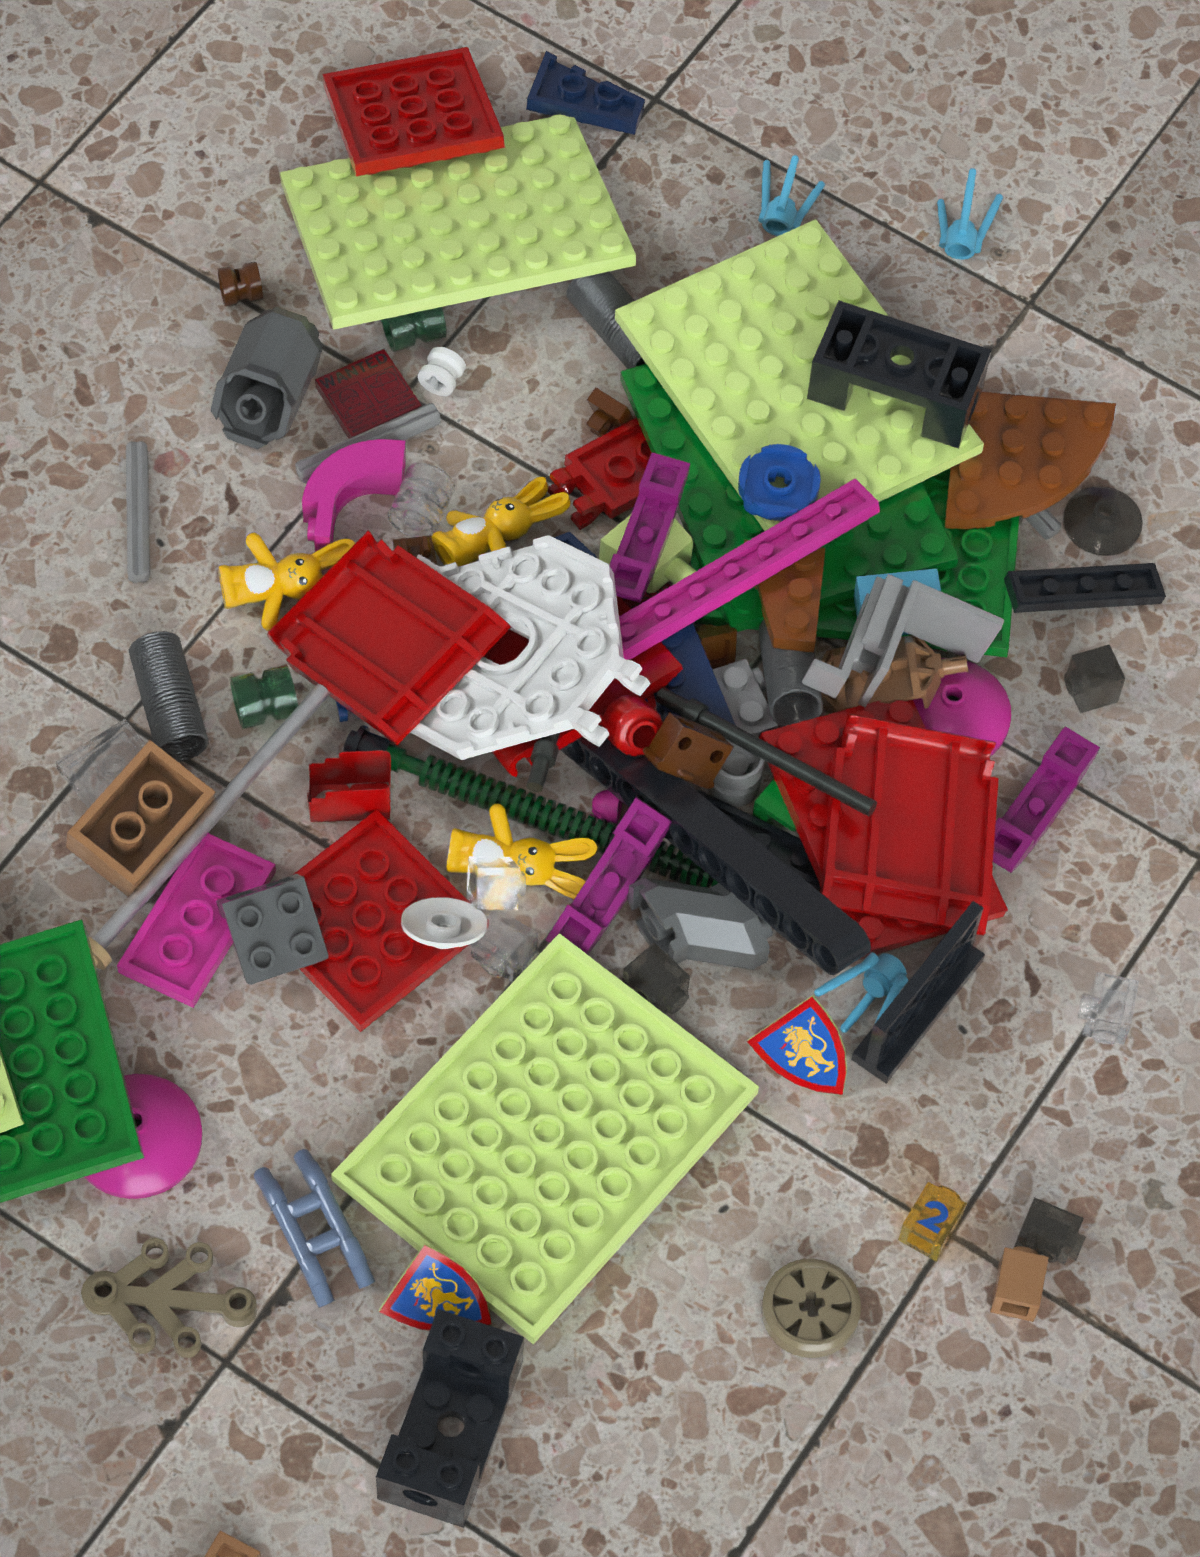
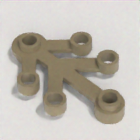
(162, 1297)

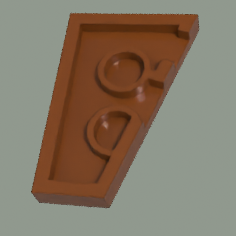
(792, 603)

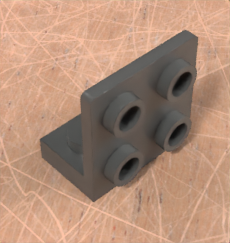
(273, 928)

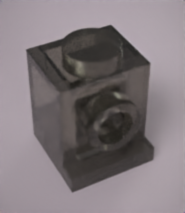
(658, 979)
(1051, 1232)

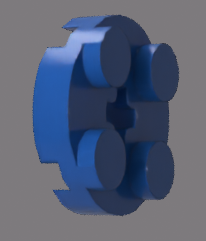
(772, 502)

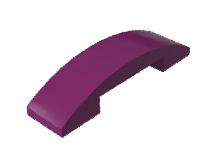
(649, 526)
(1042, 798)
(608, 884)

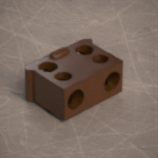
(688, 751)

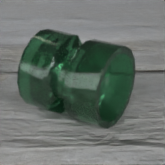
(405, 329)
(265, 696)

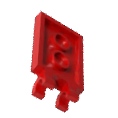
(605, 473)

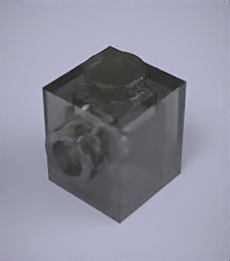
(1094, 678)

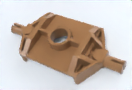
(912, 675)

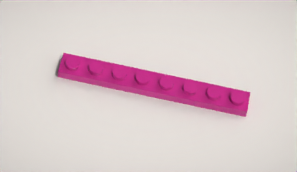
(745, 567)

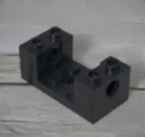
(942, 375)
(464, 1376)

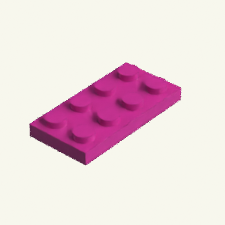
(184, 931)

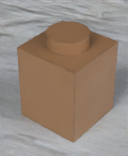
(1019, 1283)

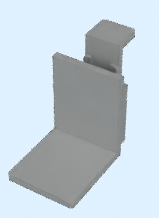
(900, 609)

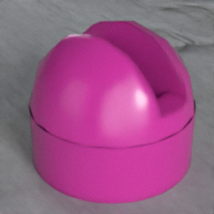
(606, 806)

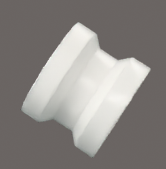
(441, 371)

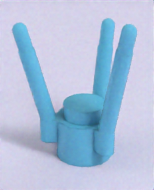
(780, 214)
(962, 238)
(882, 977)

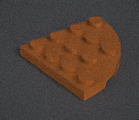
(1029, 459)

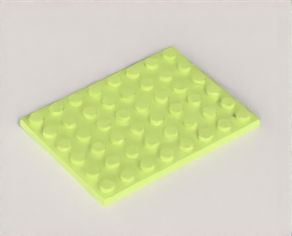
(457, 225)
(739, 362)
(546, 1135)

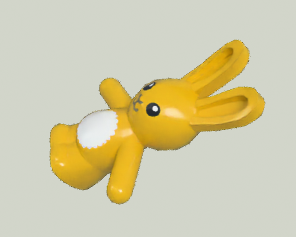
(503, 521)
(271, 580)
(530, 854)

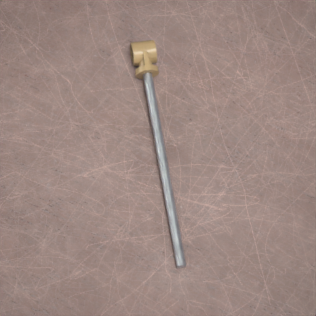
(203, 825)

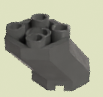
(267, 377)
(700, 923)

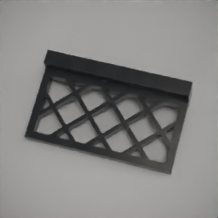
(922, 999)

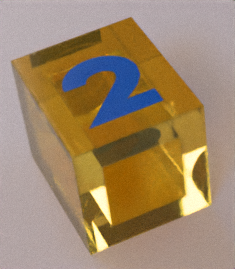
(932, 1220)

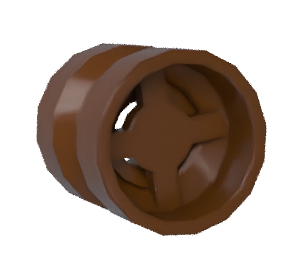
(240, 284)

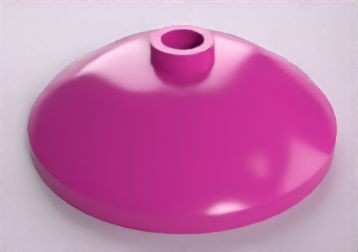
(979, 713)
(168, 1137)

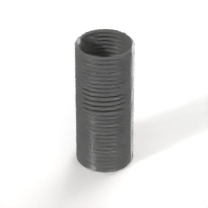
(597, 300)
(784, 676)
(168, 695)

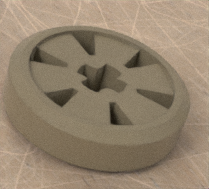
(794, 1328)

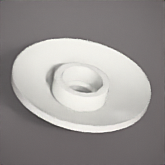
(443, 922)

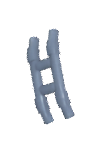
(307, 1250)

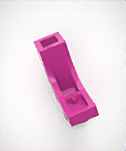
(348, 474)

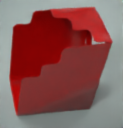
(359, 800)

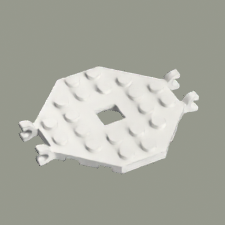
(573, 652)

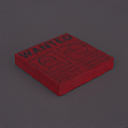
(366, 393)

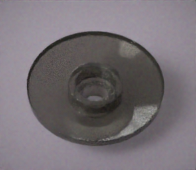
(1102, 533)

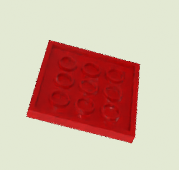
(413, 111)
(359, 901)

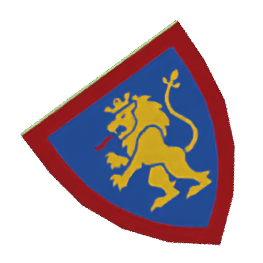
(805, 1048)
(432, 1284)

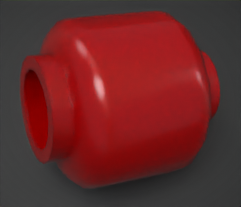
(631, 724)

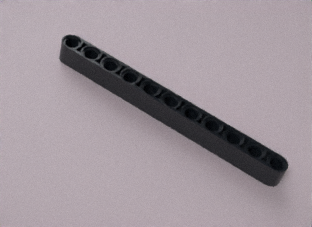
(730, 856)

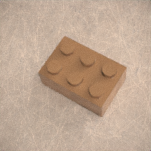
(139, 818)

